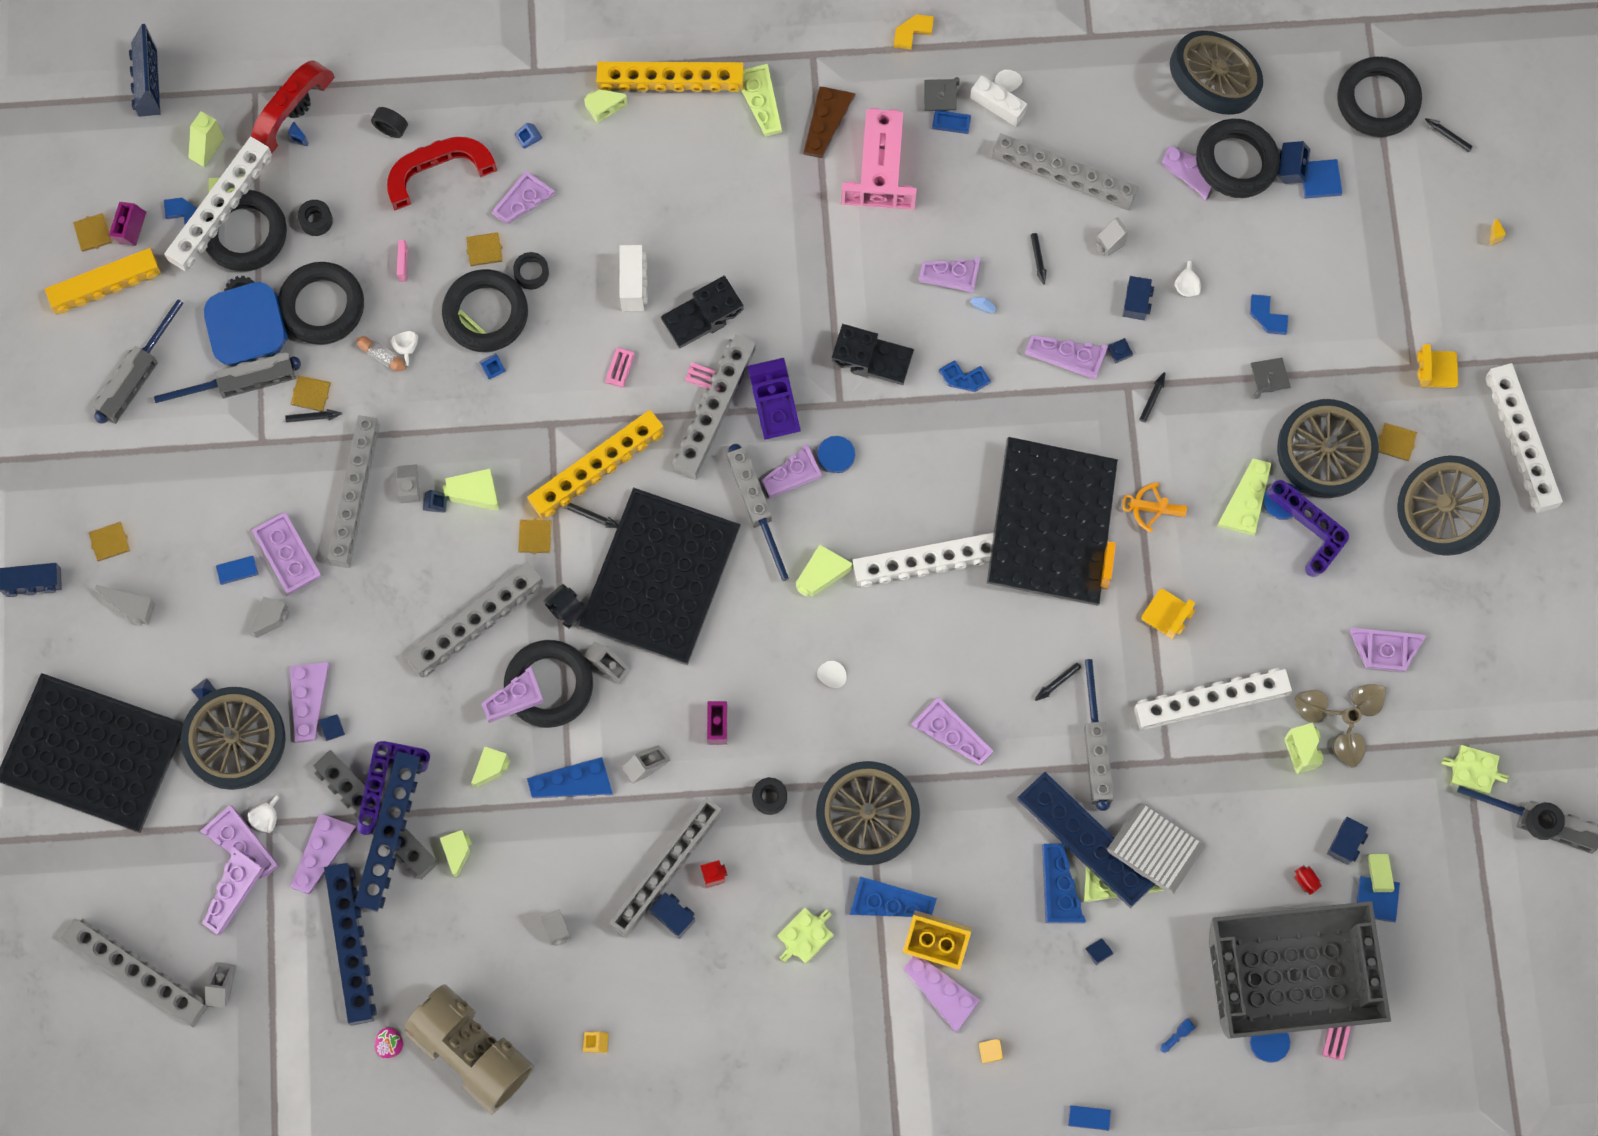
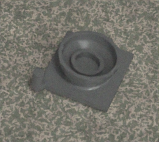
(940, 94)
(1270, 376)

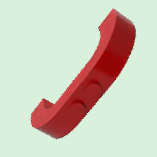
(287, 98)
(431, 156)

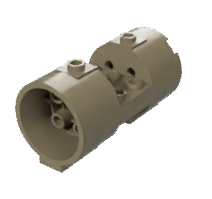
(489, 1067)

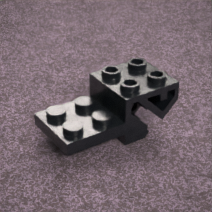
(703, 313)
(871, 356)

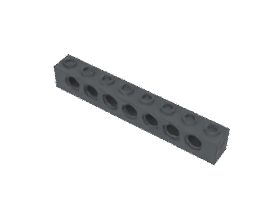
(331, 763)

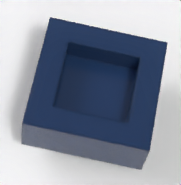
(1120, 350)

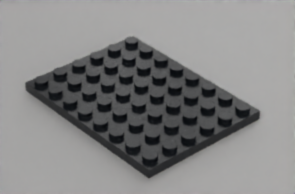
(1052, 521)
(660, 576)
(90, 752)

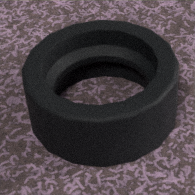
(389, 122)
(529, 257)

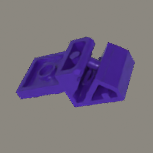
(774, 398)

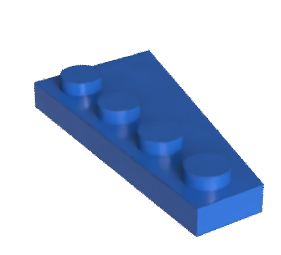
(572, 781)
(1059, 887)
(883, 899)

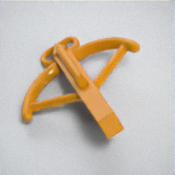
(1159, 508)

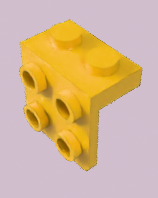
(1437, 368)
(1168, 613)

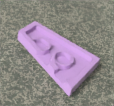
(522, 197)

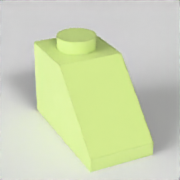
(604, 103)
(490, 767)
(456, 850)

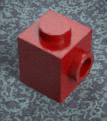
(713, 873)

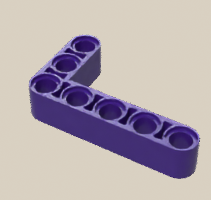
(1312, 524)
(378, 779)

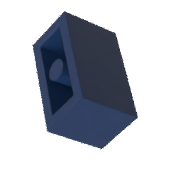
(1294, 162)
(1137, 298)
(1347, 841)
(672, 914)

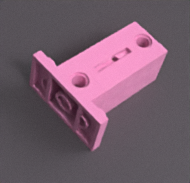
(880, 165)

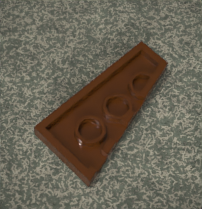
(828, 112)

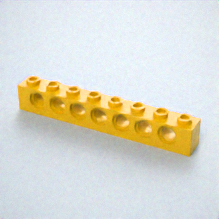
(662, 70)
(646, 422)

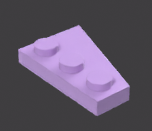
(1185, 167)
(954, 275)
(796, 472)
(515, 697)

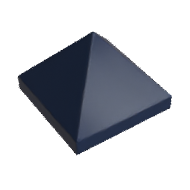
(203, 688)

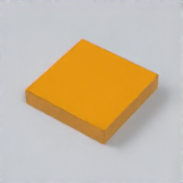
(1108, 565)

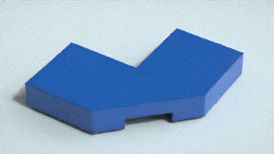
(178, 208)
(1261, 312)
(957, 379)

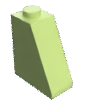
(204, 139)
(472, 489)
(822, 571)

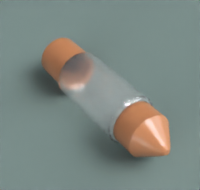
(381, 353)

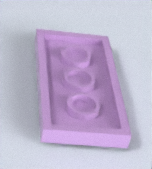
(286, 553)

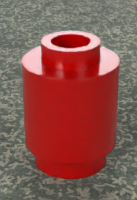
(1307, 879)

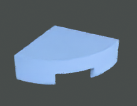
(983, 304)

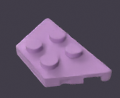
(1386, 649)

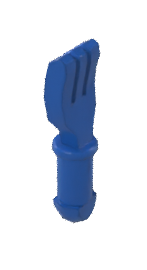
(1182, 1031)

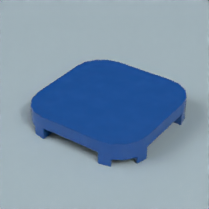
(245, 324)

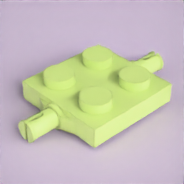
(1475, 769)
(805, 935)

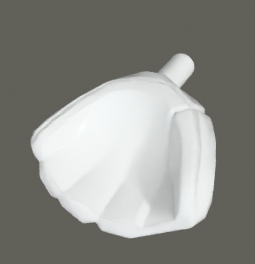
(1188, 282)
(405, 344)
(263, 816)

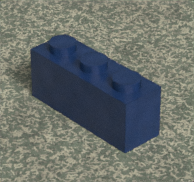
(30, 579)

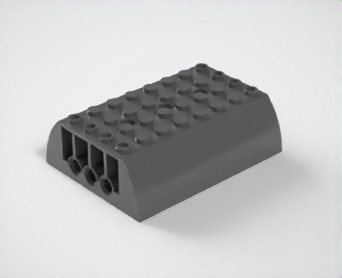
(1303, 942)

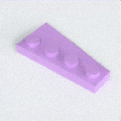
(1076, 357)
(307, 698)
(951, 731)
(232, 831)
(323, 846)
(236, 884)
(945, 994)

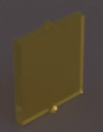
(92, 232)
(484, 249)
(310, 393)
(1396, 441)
(534, 536)
(109, 541)

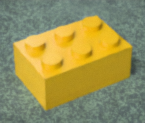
(937, 939)

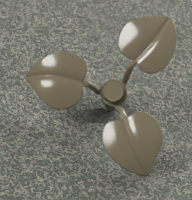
(1369, 702)

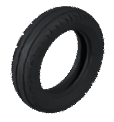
(1384, 67)
(1254, 135)
(263, 254)
(316, 272)
(485, 279)
(575, 660)

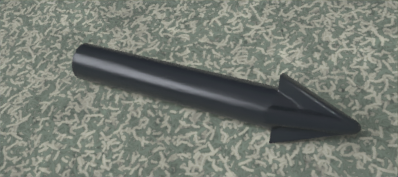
(1434, 125)
(1041, 271)
(1159, 384)
(329, 414)
(608, 522)
(1045, 691)

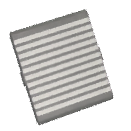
(1156, 848)

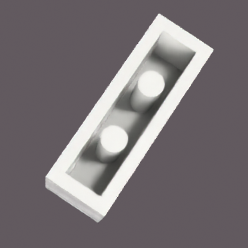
(998, 101)

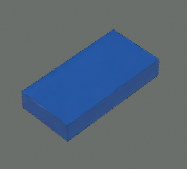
(951, 122)
(237, 570)
(1089, 1118)

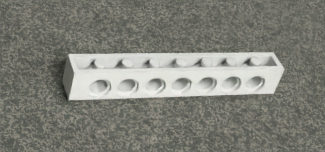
(197, 223)
(1507, 376)
(918, 555)
(1276, 677)

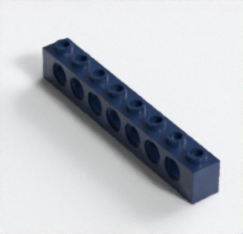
(402, 762)
(334, 875)

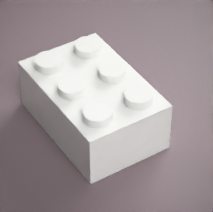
(633, 278)

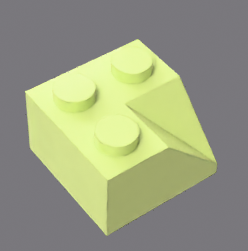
(1302, 747)

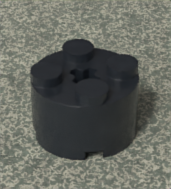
(565, 606)

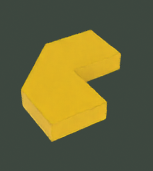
(917, 24)

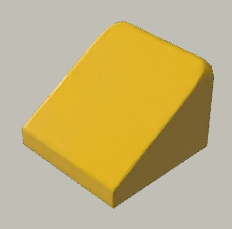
(1497, 232)
(595, 1042)
(990, 1051)

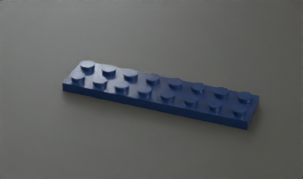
(1083, 837)

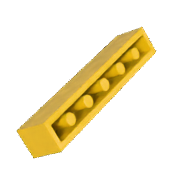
(102, 281)

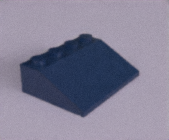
(144, 74)

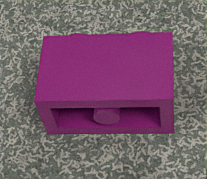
(127, 223)
(717, 722)

